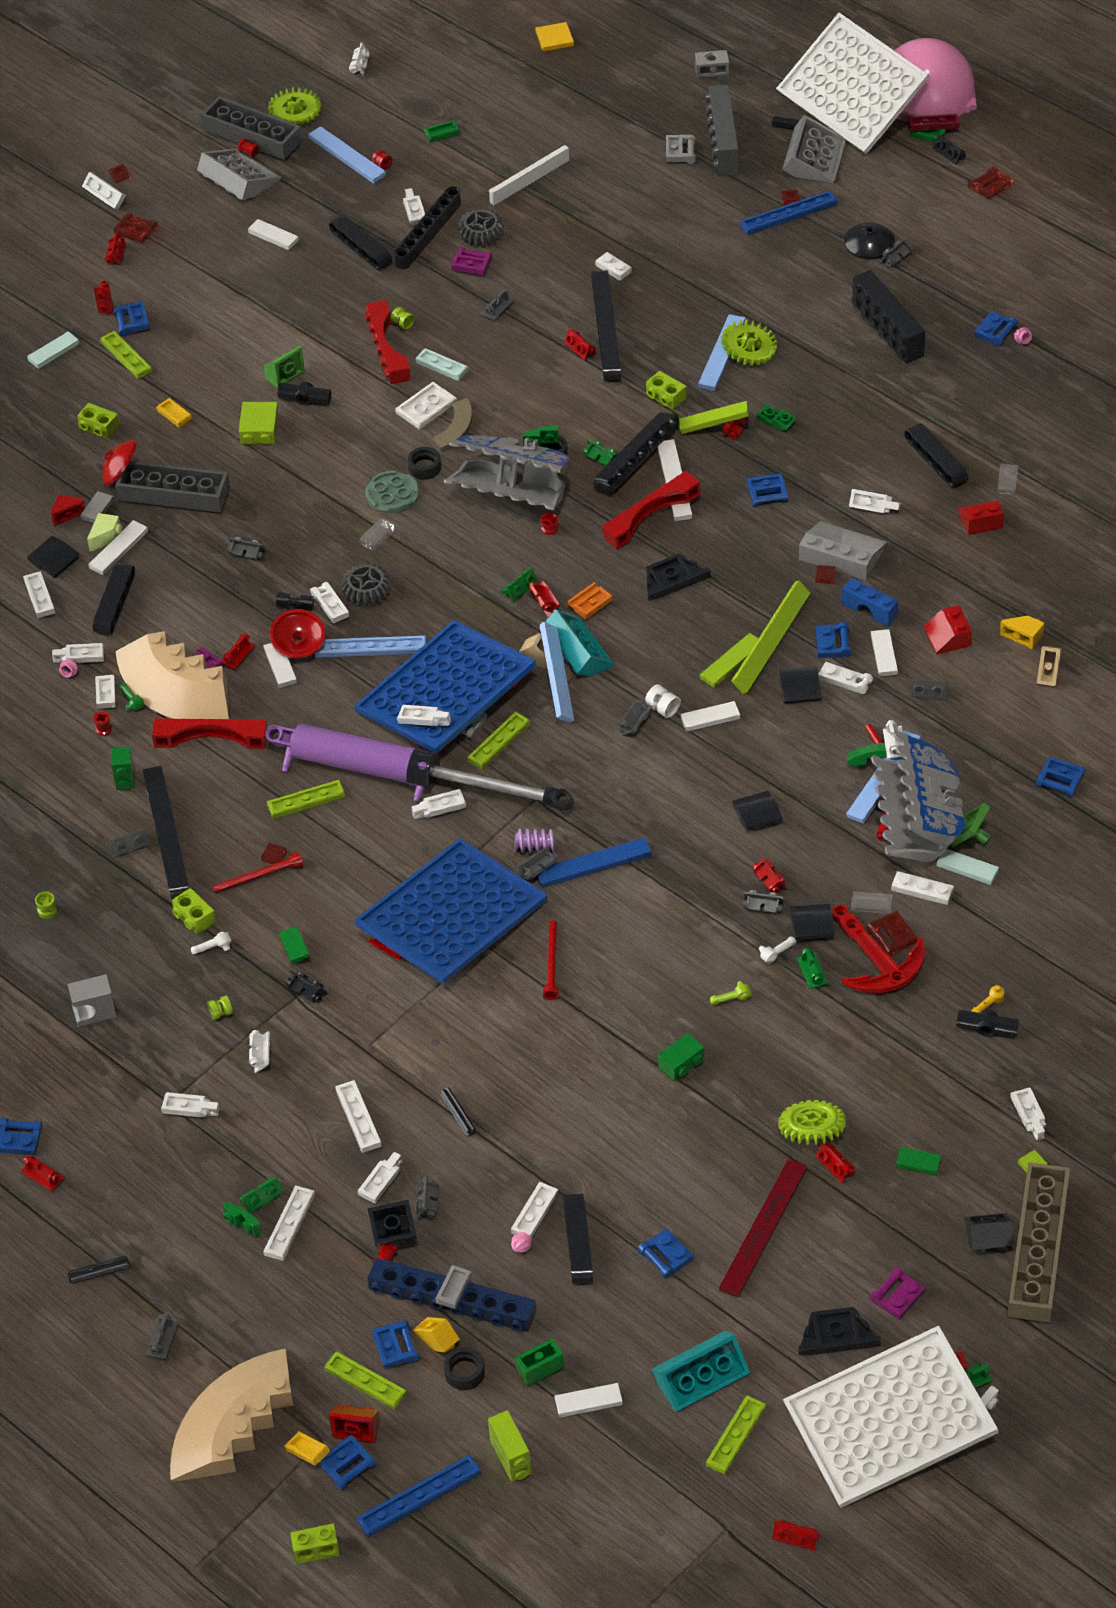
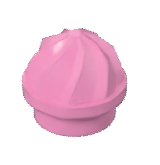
(1023, 336)
(68, 668)
(521, 1242)

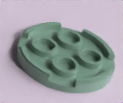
(392, 492)

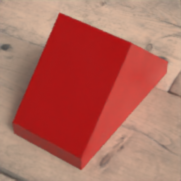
(66, 508)

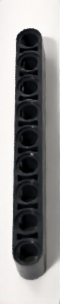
(606, 325)
(165, 831)

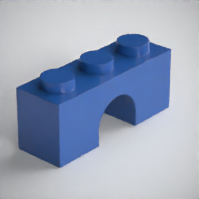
(882, 606)

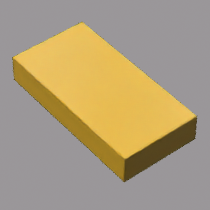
(174, 412)
(307, 1448)

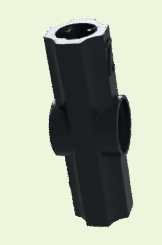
(304, 393)
(987, 1023)

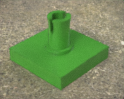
(972, 825)

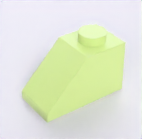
(103, 531)

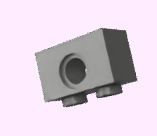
(711, 63)

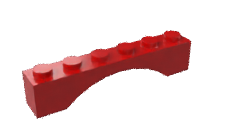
(395, 364)
(677, 491)
(172, 732)

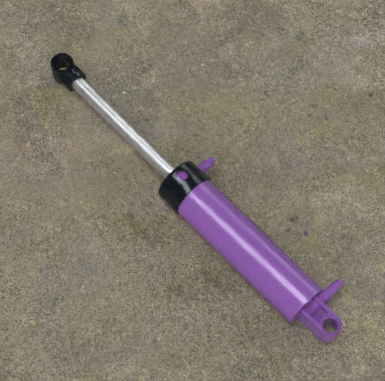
(392, 762)

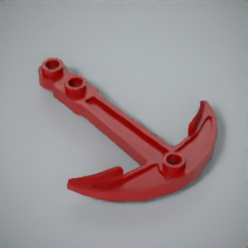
(885, 964)

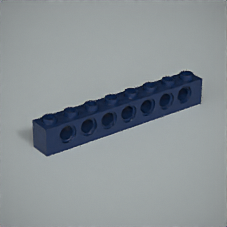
(424, 1281)

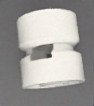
(663, 701)

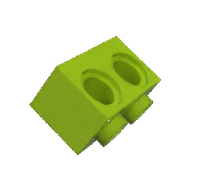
(666, 390)
(98, 421)
(193, 911)
(314, 1543)

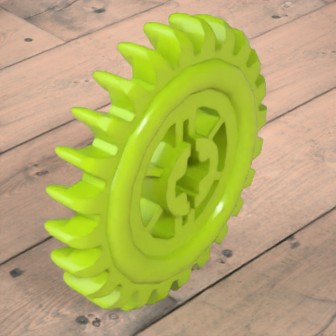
(296, 105)
(753, 338)
(815, 1119)

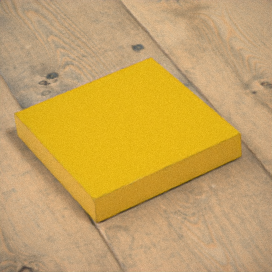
(554, 36)

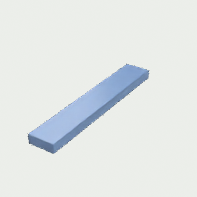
(347, 155)
(717, 360)
(371, 646)
(556, 672)
(869, 797)

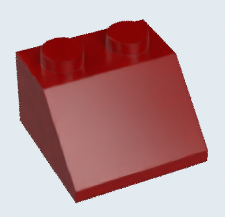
(982, 517)
(949, 630)
(354, 1421)

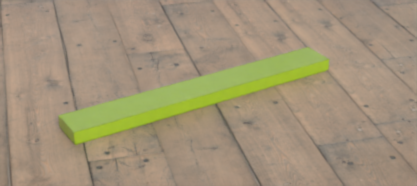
(770, 637)

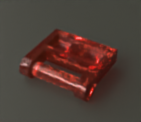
(990, 186)
(135, 227)
(896, 929)

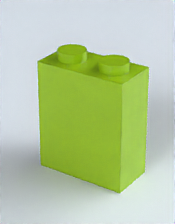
(258, 422)
(509, 1446)

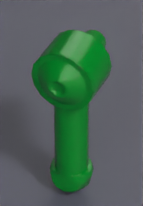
(135, 702)

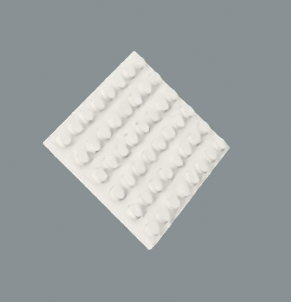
(853, 83)
(890, 1416)

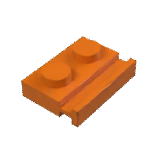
(590, 600)

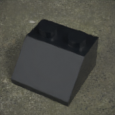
(391, 1222)
(989, 1232)

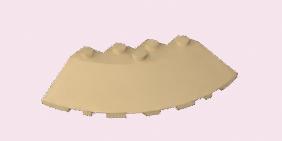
(172, 680)
(227, 1415)

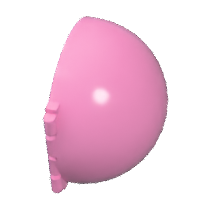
(950, 81)

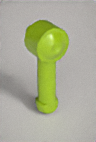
(741, 992)

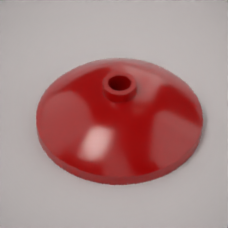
(117, 461)
(297, 625)

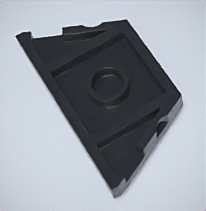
(672, 574)
(836, 1331)

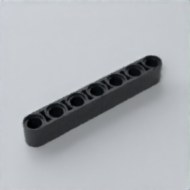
(427, 227)
(636, 451)

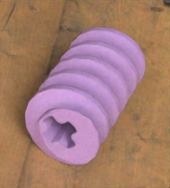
(534, 840)

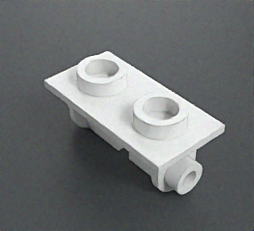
(359, 59)
(890, 742)
(259, 1052)

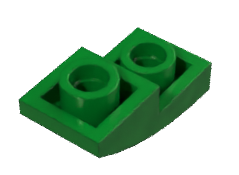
(772, 417)
(545, 434)
(859, 756)
(294, 944)
(240, 1217)

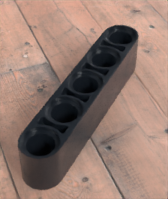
(360, 242)
(936, 455)
(113, 598)
(578, 1238)

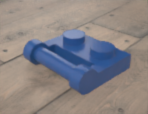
(137, 318)
(991, 325)
(764, 485)
(826, 640)
(1061, 771)
(19, 1142)
(670, 1249)
(389, 1347)
(341, 1457)

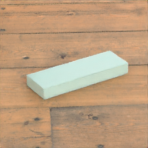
(53, 350)
(441, 364)
(967, 866)

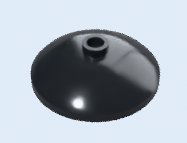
(868, 240)

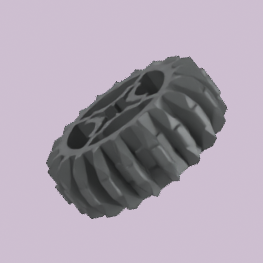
(481, 227)
(366, 584)

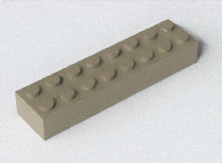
(1038, 1242)

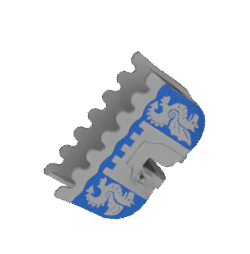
(540, 479)
(918, 813)

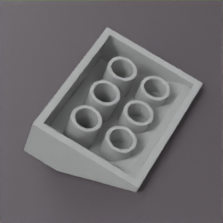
(814, 151)
(236, 172)
(838, 547)

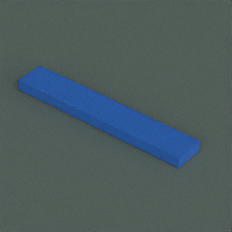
(788, 212)
(594, 862)
(418, 1496)

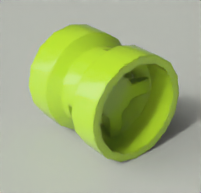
(403, 318)
(46, 905)
(216, 1010)

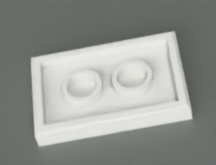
(426, 405)

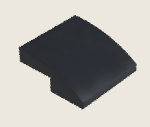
(53, 556)
(800, 684)
(757, 810)
(812, 921)

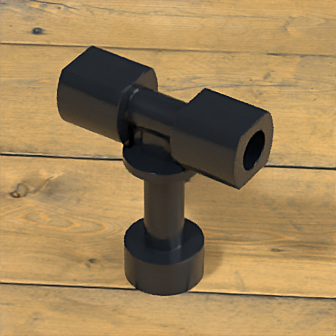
(285, 600)

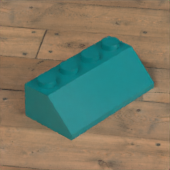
(579, 644)
(701, 1370)

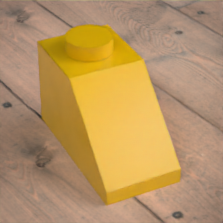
(1022, 630)
(437, 1334)

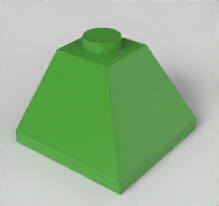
(285, 367)

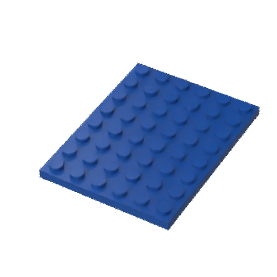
(453, 671)
(451, 910)

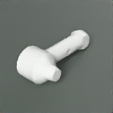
(221, 940)
(770, 954)

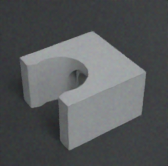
(92, 1000)

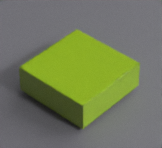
(1032, 1157)

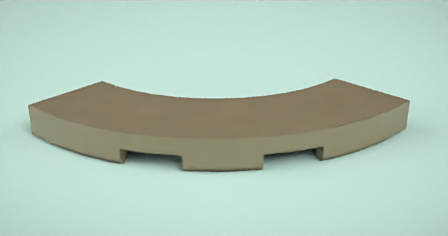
(458, 427)

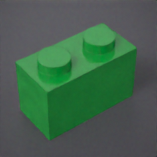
(123, 768)
(681, 1057)
(539, 1362)

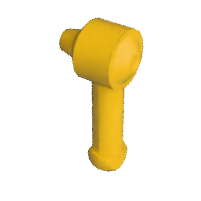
(996, 996)

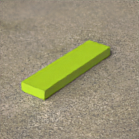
(126, 355)
(714, 417)
(729, 661)
(498, 740)
(306, 799)
(365, 1380)
(735, 1435)

